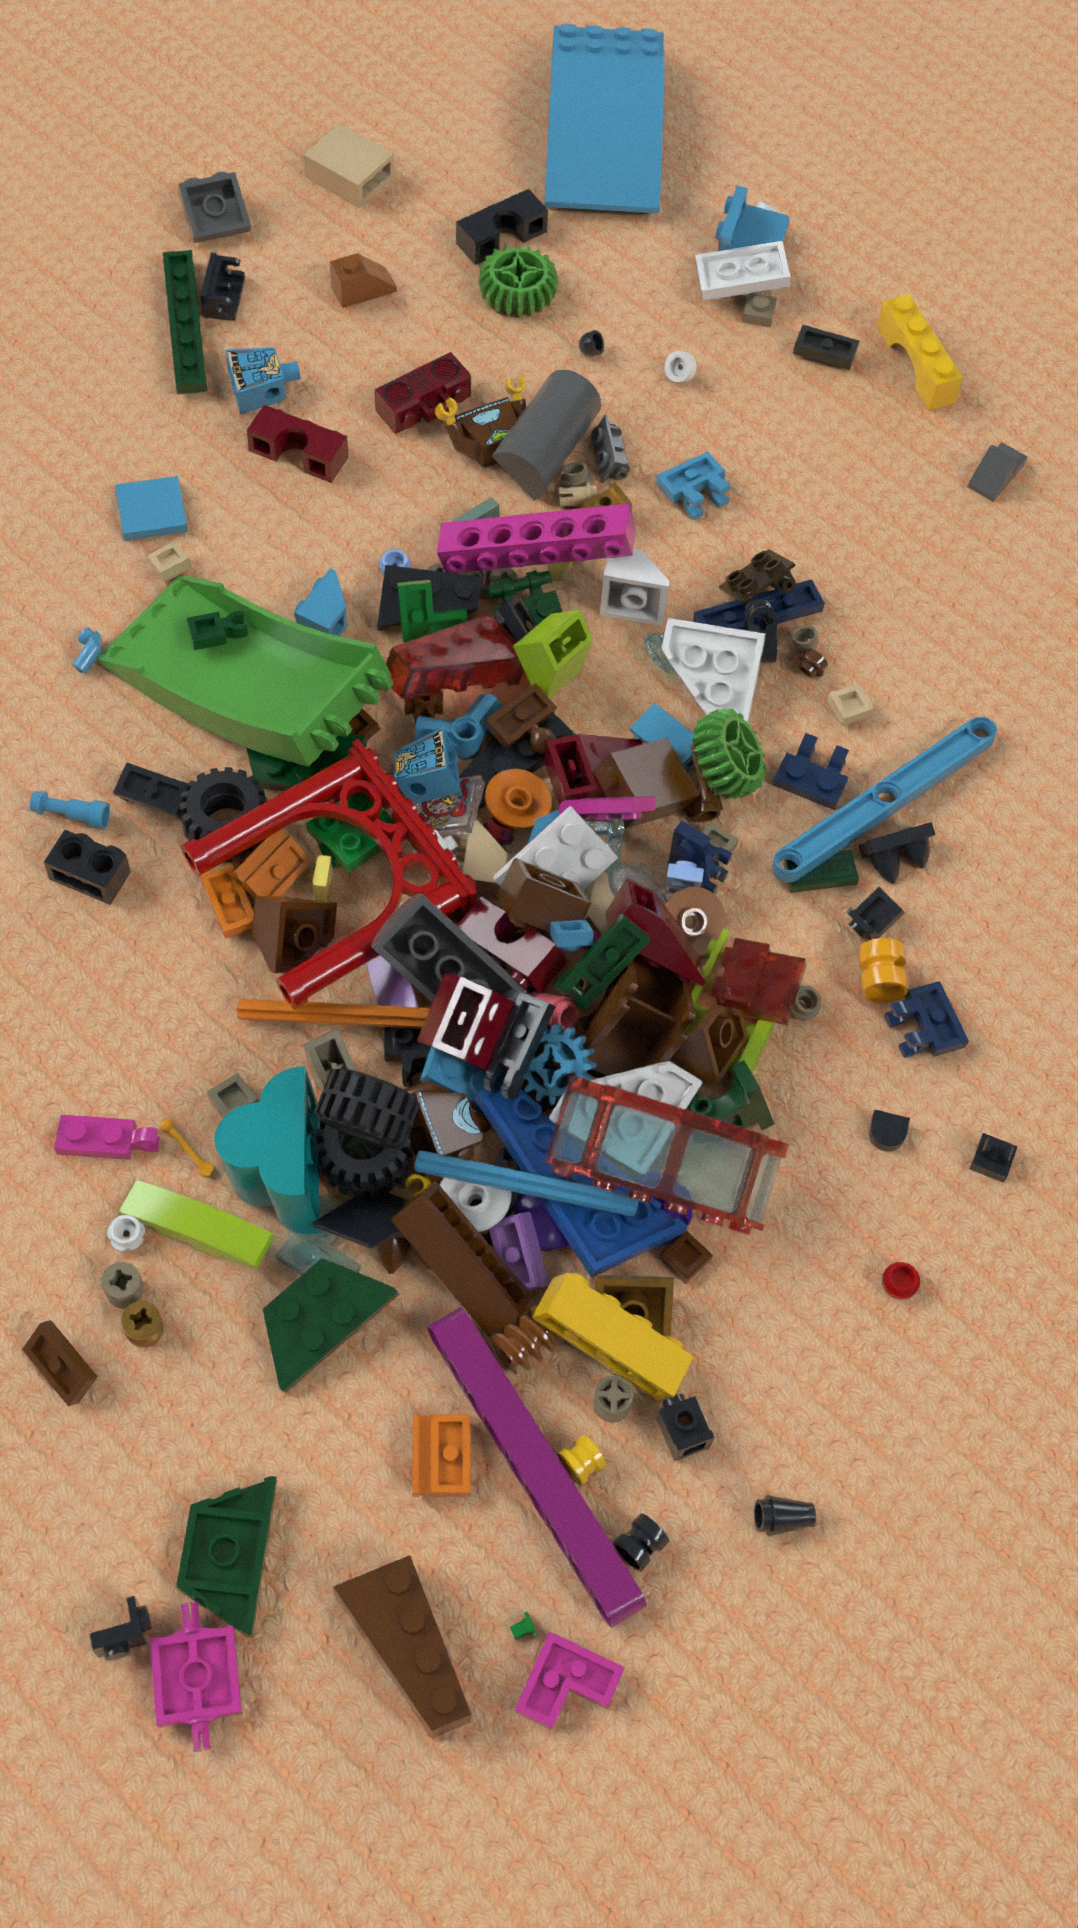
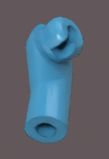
(91, 650)

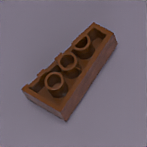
(403, 1634)

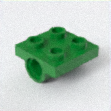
(343, 841)

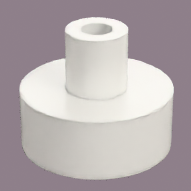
(680, 366)

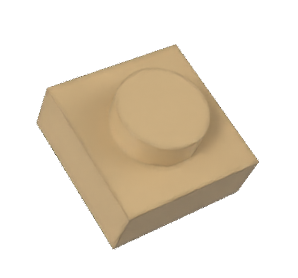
(169, 561)
(850, 704)

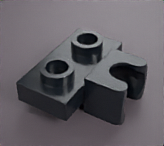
(402, 1046)

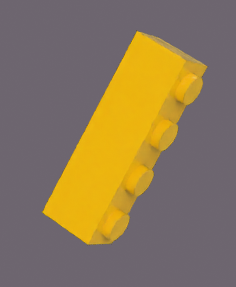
(613, 1335)

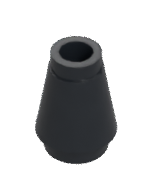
(782, 1515)

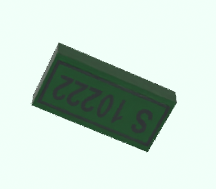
(834, 872)

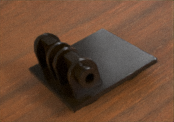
(764, 570)

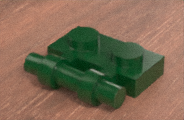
(539, 604)

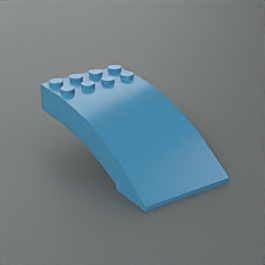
(605, 119)

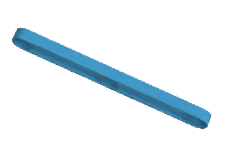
(868, 810)

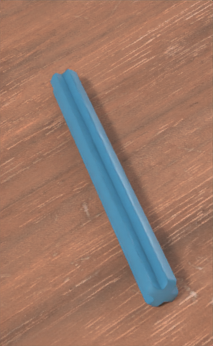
(525, 1183)

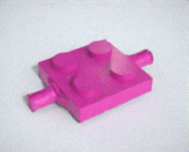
(195, 1676)

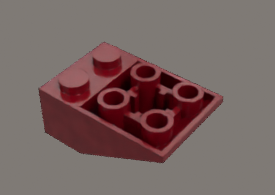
(573, 759)
(668, 942)
(465, 1021)

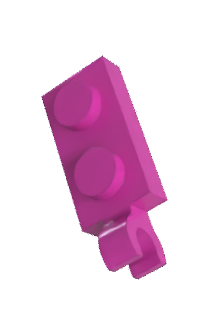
(103, 1137)

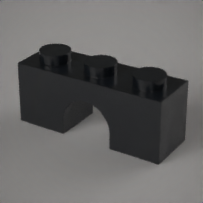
(519, 215)

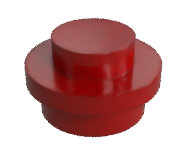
(901, 1280)

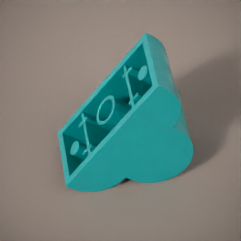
(273, 1150)

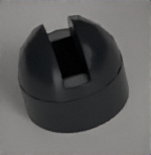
(591, 343)

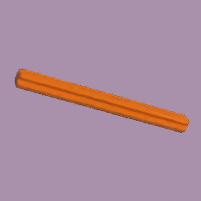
(332, 1013)

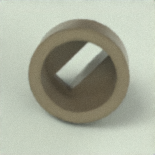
(800, 638)

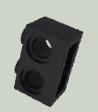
(84, 871)

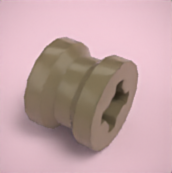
(125, 1292)
(615, 1390)

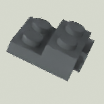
(214, 206)

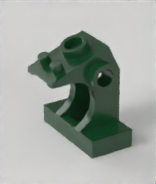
(739, 1106)

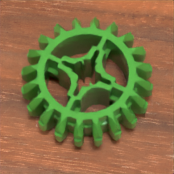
(518, 280)
(729, 753)

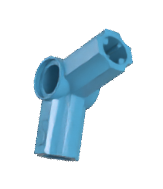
(467, 726)

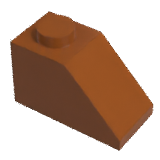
(359, 280)

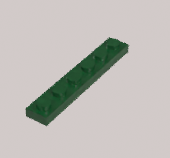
(184, 322)

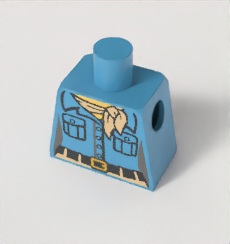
(259, 377)
(427, 768)

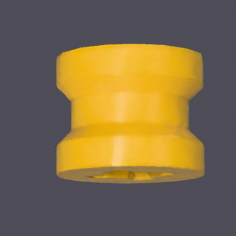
(582, 1460)

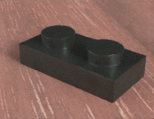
(826, 347)

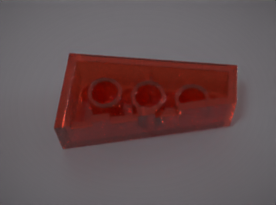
(454, 659)

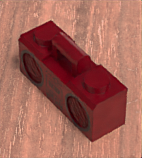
(419, 392)

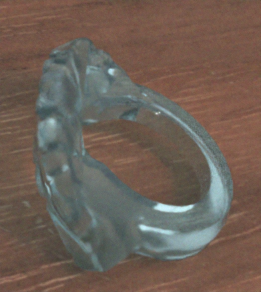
(653, 642)

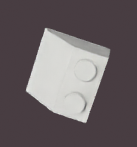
(634, 589)

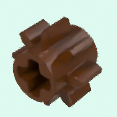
(424, 706)

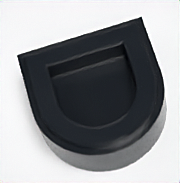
(888, 1130)

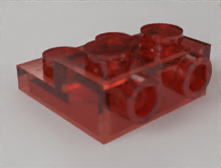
(759, 981)

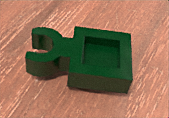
(212, 630)

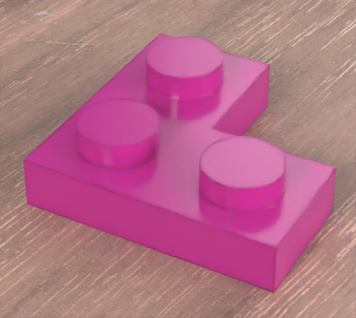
(566, 1668)

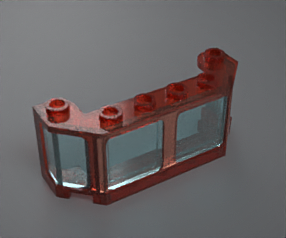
(664, 1154)

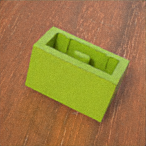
(555, 650)

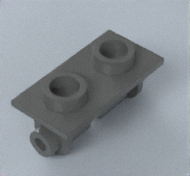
(608, 450)

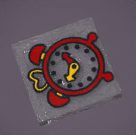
(455, 812)

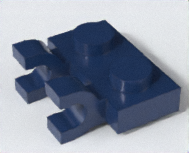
(812, 780)
(695, 847)
(936, 1018)

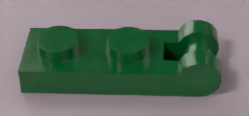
(603, 961)

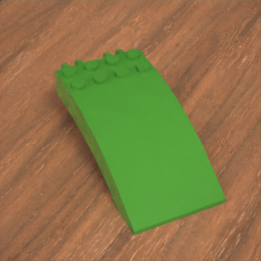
(271, 692)

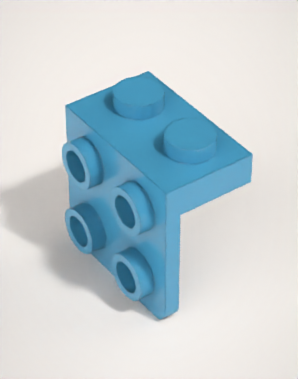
(749, 224)

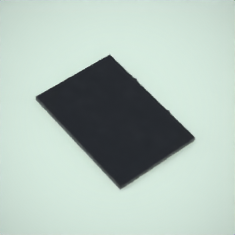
(363, 1219)

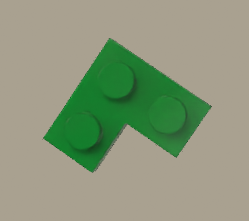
(418, 614)

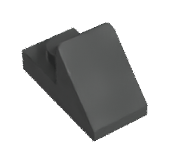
(996, 470)

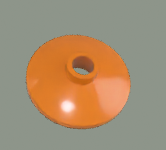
(521, 788)

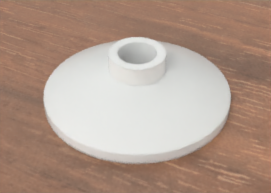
(485, 1215)

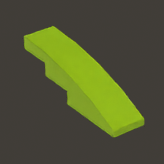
(198, 1224)

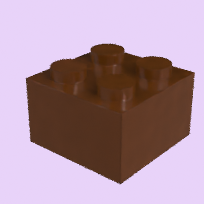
(540, 897)

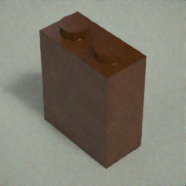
(648, 771)

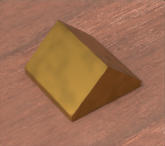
(642, 1296)

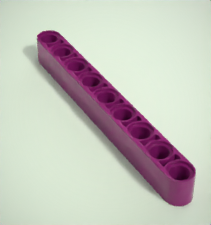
(537, 1468)

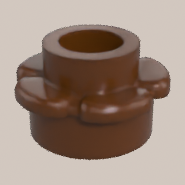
(812, 663)

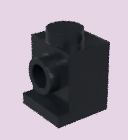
(684, 1439)

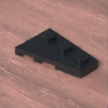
(449, 592)

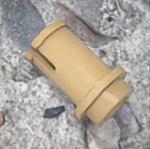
(576, 495)

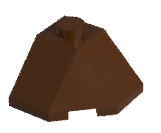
(292, 929)
(712, 1043)

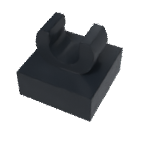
(993, 1157)

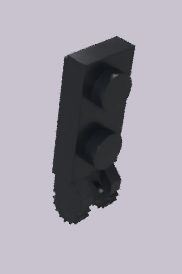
(517, 1045)

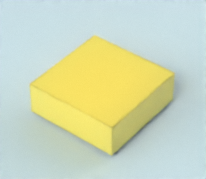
(322, 878)

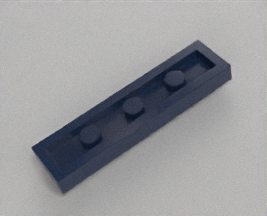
(800, 602)

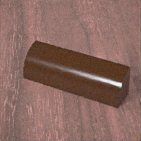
(462, 1259)

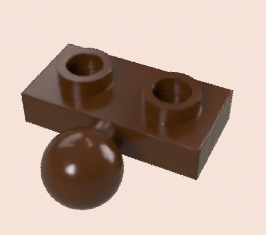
(521, 718)

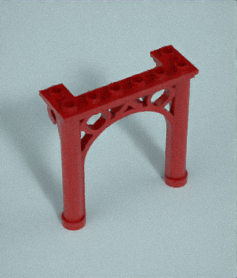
(353, 774)

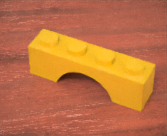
(935, 372)

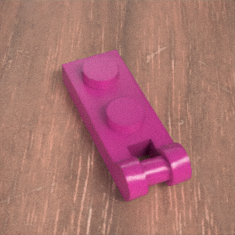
(606, 807)

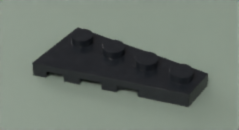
(520, 755)

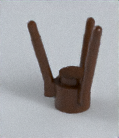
(708, 804)

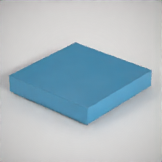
(151, 508)

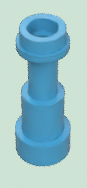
(94, 813)

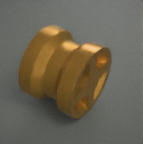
(146, 1331)

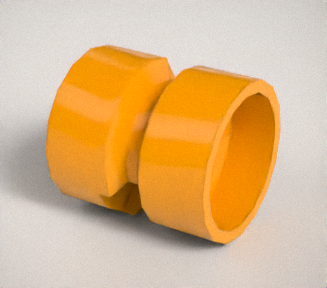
(884, 970)

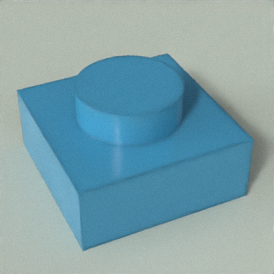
(571, 934)

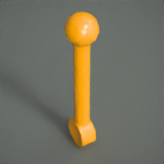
(205, 1168)

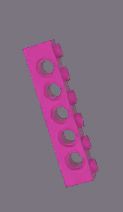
(537, 539)

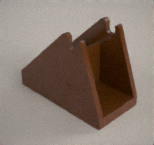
(639, 1020)

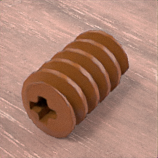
(523, 1341)

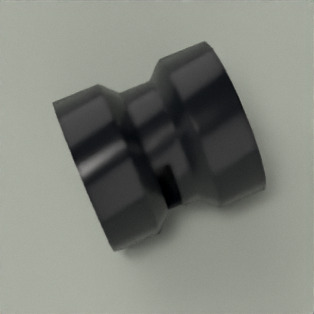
(640, 1542)

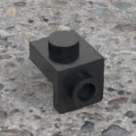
(874, 915)
(118, 1640)

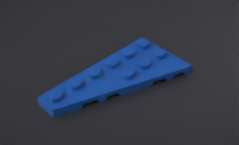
(596, 1236)

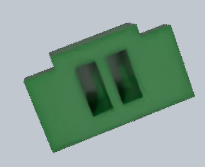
(524, 1627)

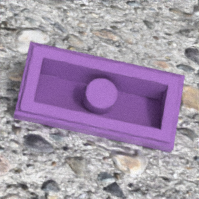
(389, 985)
(519, 1248)

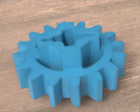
(558, 1049)

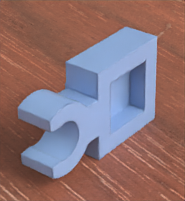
(683, 875)

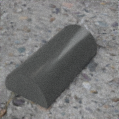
(548, 430)
(428, 944)

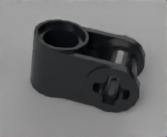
(767, 625)

